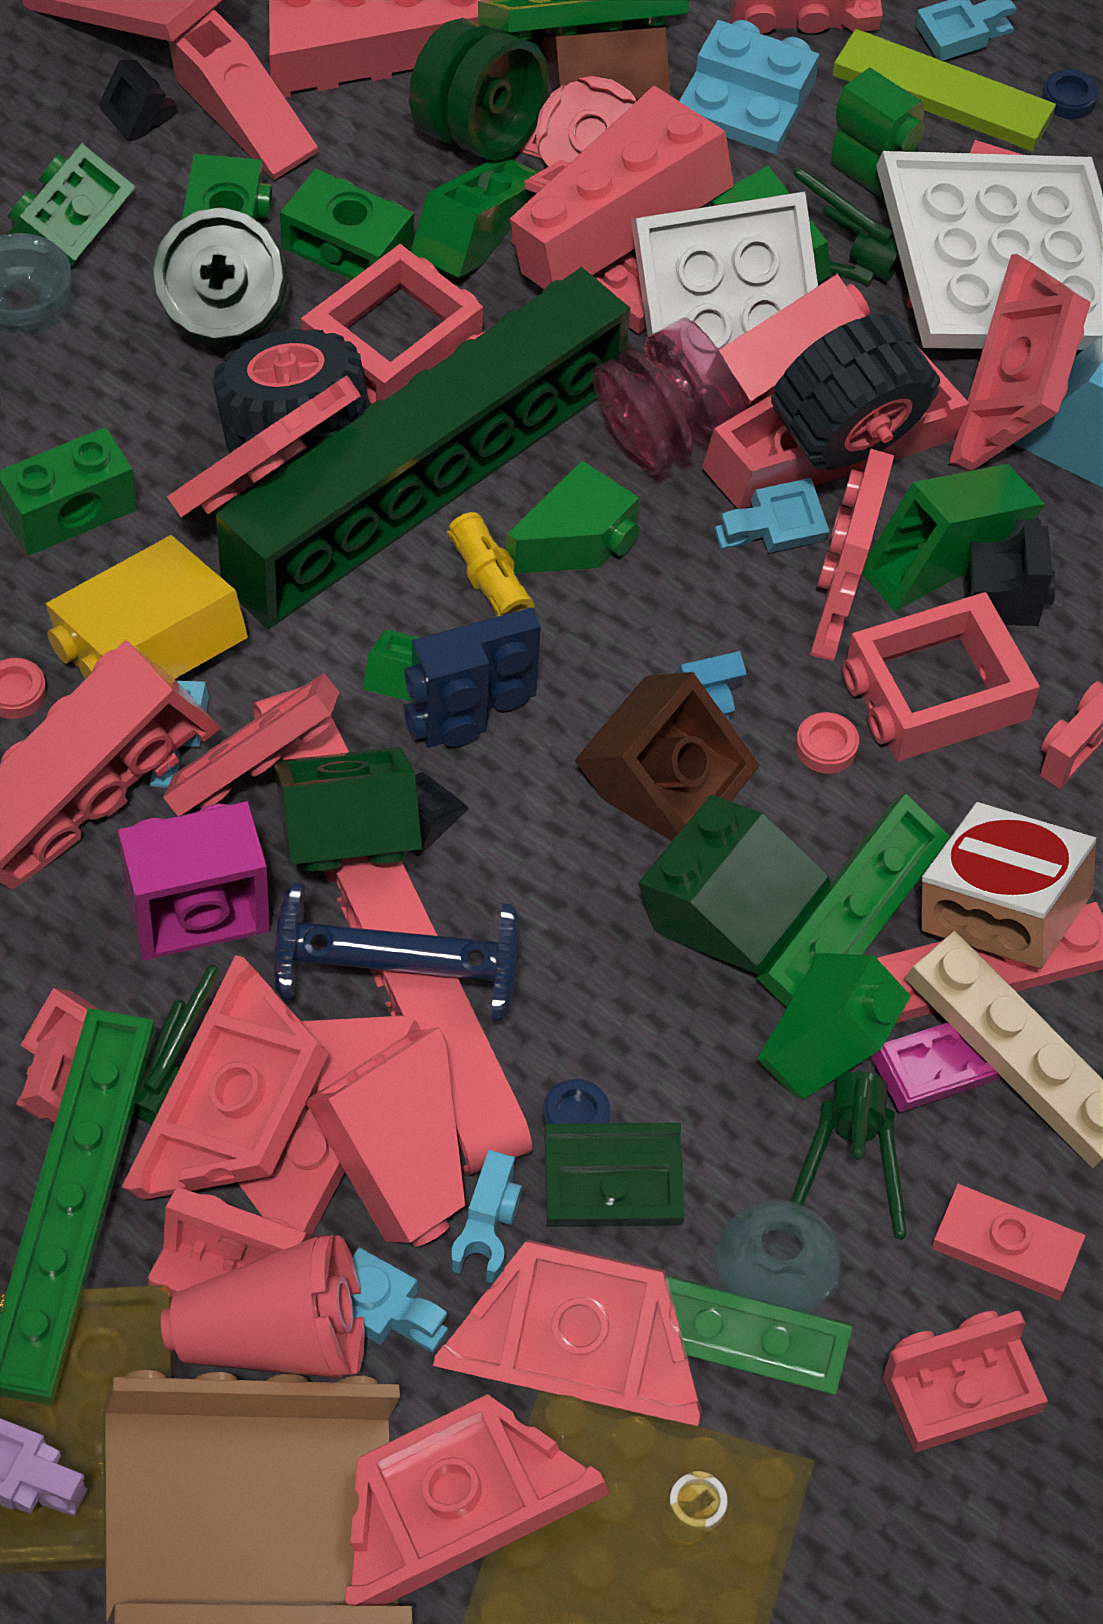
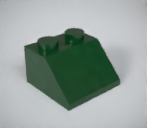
(348, 807)
(731, 885)

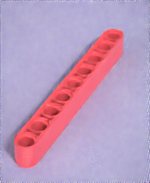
(385, 899)

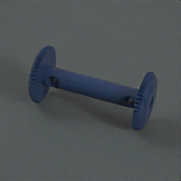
(394, 951)

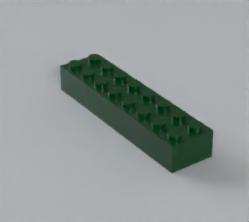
(418, 448)

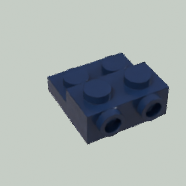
(470, 671)

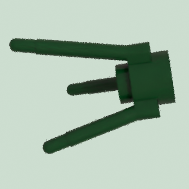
(875, 244)
(160, 1066)
(859, 1115)

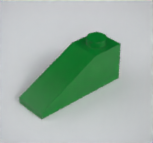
(471, 216)

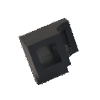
(1013, 573)

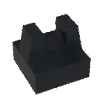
(135, 100)

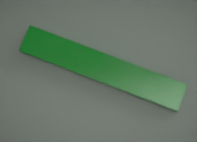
(70, 1203)

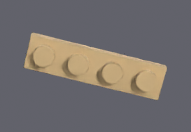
(1014, 1042)

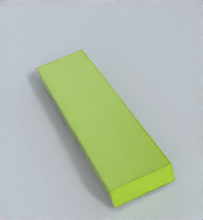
(950, 89)

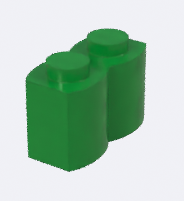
(872, 119)

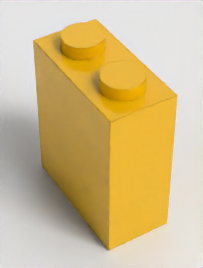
(155, 600)

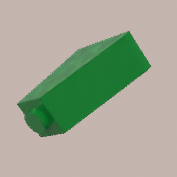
(934, 527)

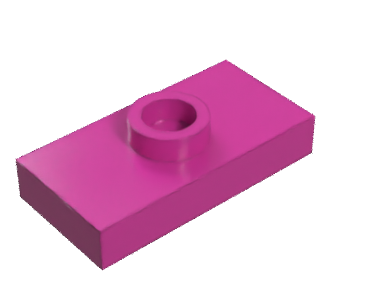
(931, 1067)

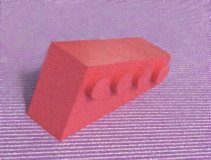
(352, 39)
(642, 165)
(759, 451)
(88, 756)

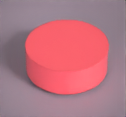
(20, 688)
(827, 742)

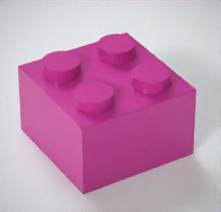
(195, 879)

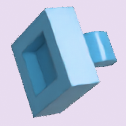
(719, 677)

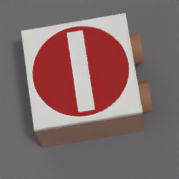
(1008, 884)

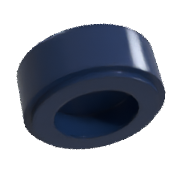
(1072, 93)
(575, 1103)

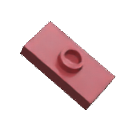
(1008, 1242)

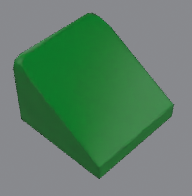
(387, 663)

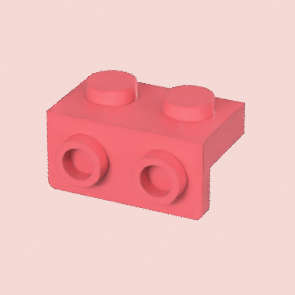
(212, 1238)
(963, 1380)

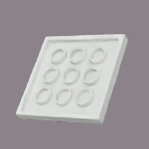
(970, 212)

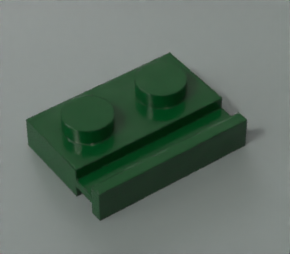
(613, 1174)

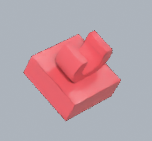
(47, 1078)

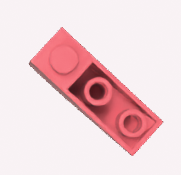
(240, 95)

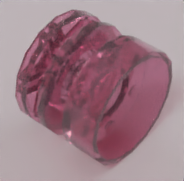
(667, 395)

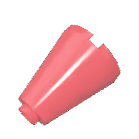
(274, 1314)

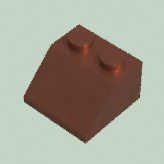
(628, 57)
(666, 753)

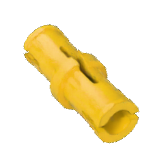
(488, 565)

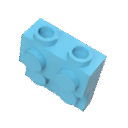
(751, 83)

